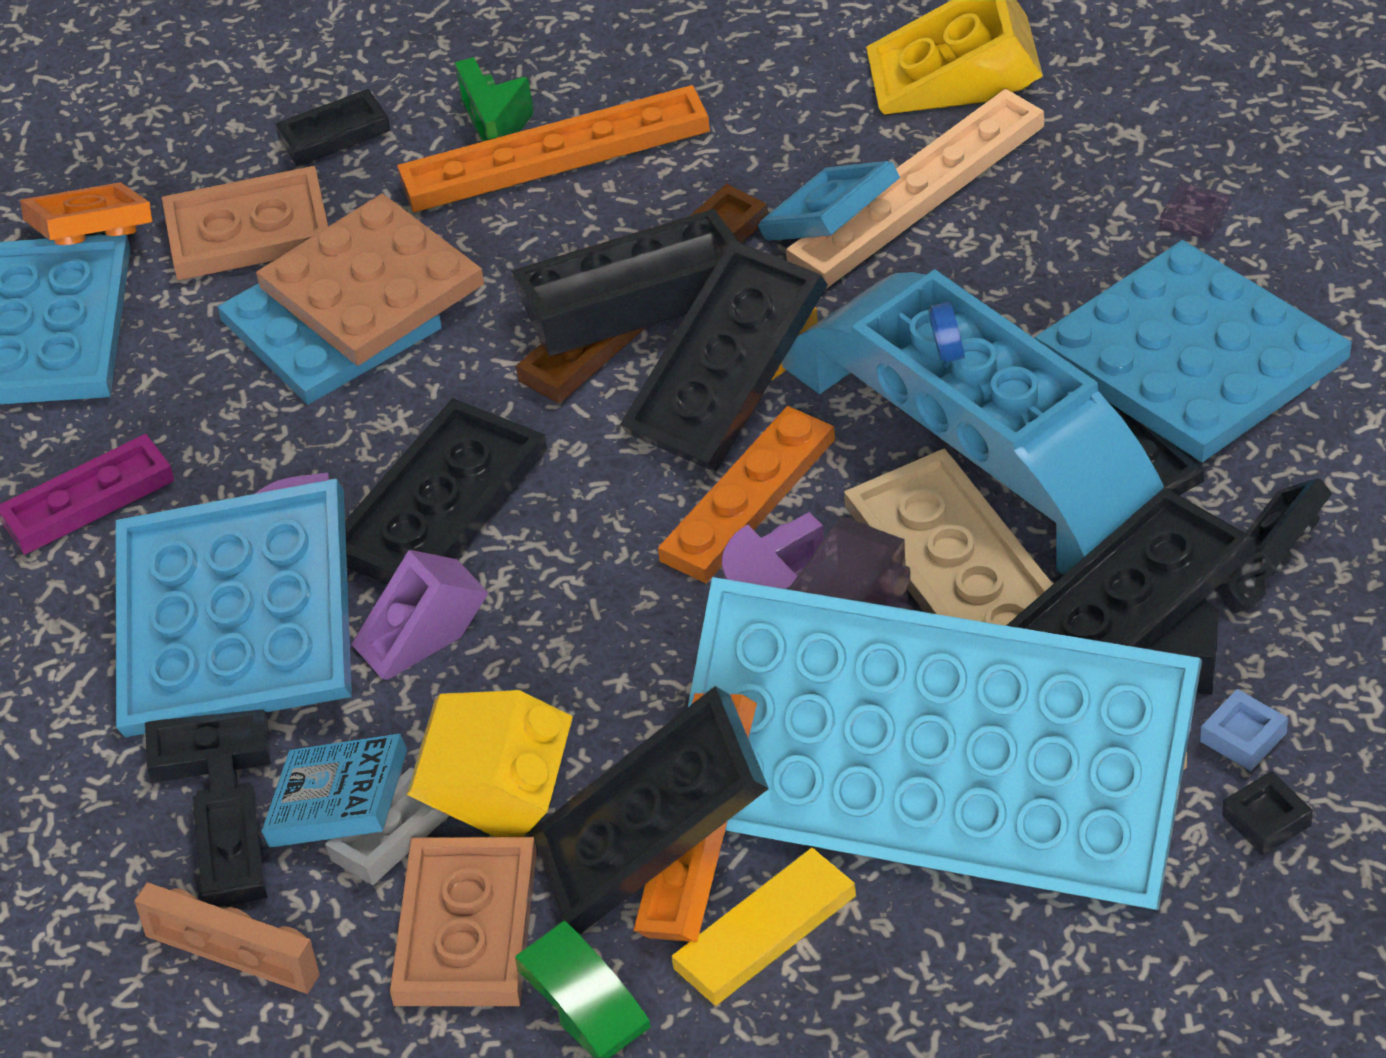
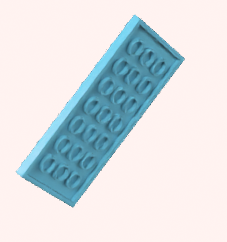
(955, 740)

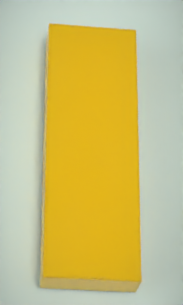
(763, 926)

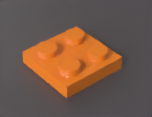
(78, 212)

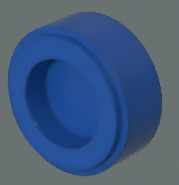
(946, 332)

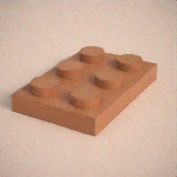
(243, 221)
(463, 921)

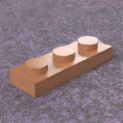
(228, 937)

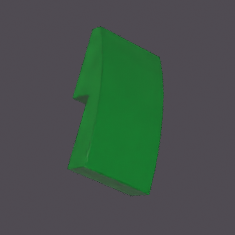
(583, 990)

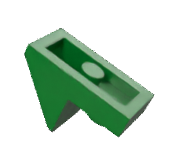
(492, 107)

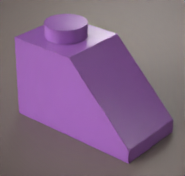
(418, 613)

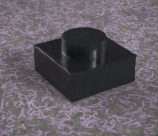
(1267, 813)

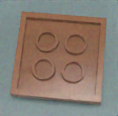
(370, 278)

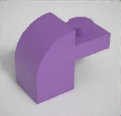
(775, 557)

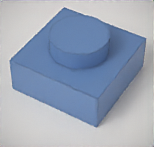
(1244, 729)

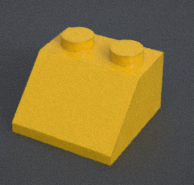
(491, 759)

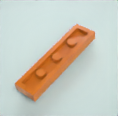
(746, 492)
(678, 896)

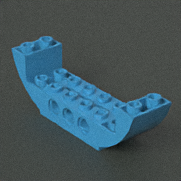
(1002, 406)

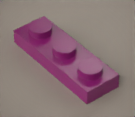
(85, 493)

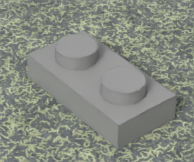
(376, 853)

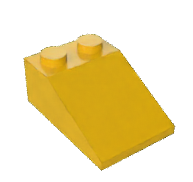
(954, 57)

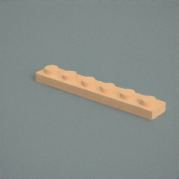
(924, 184)

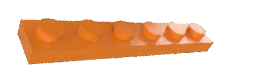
(553, 148)

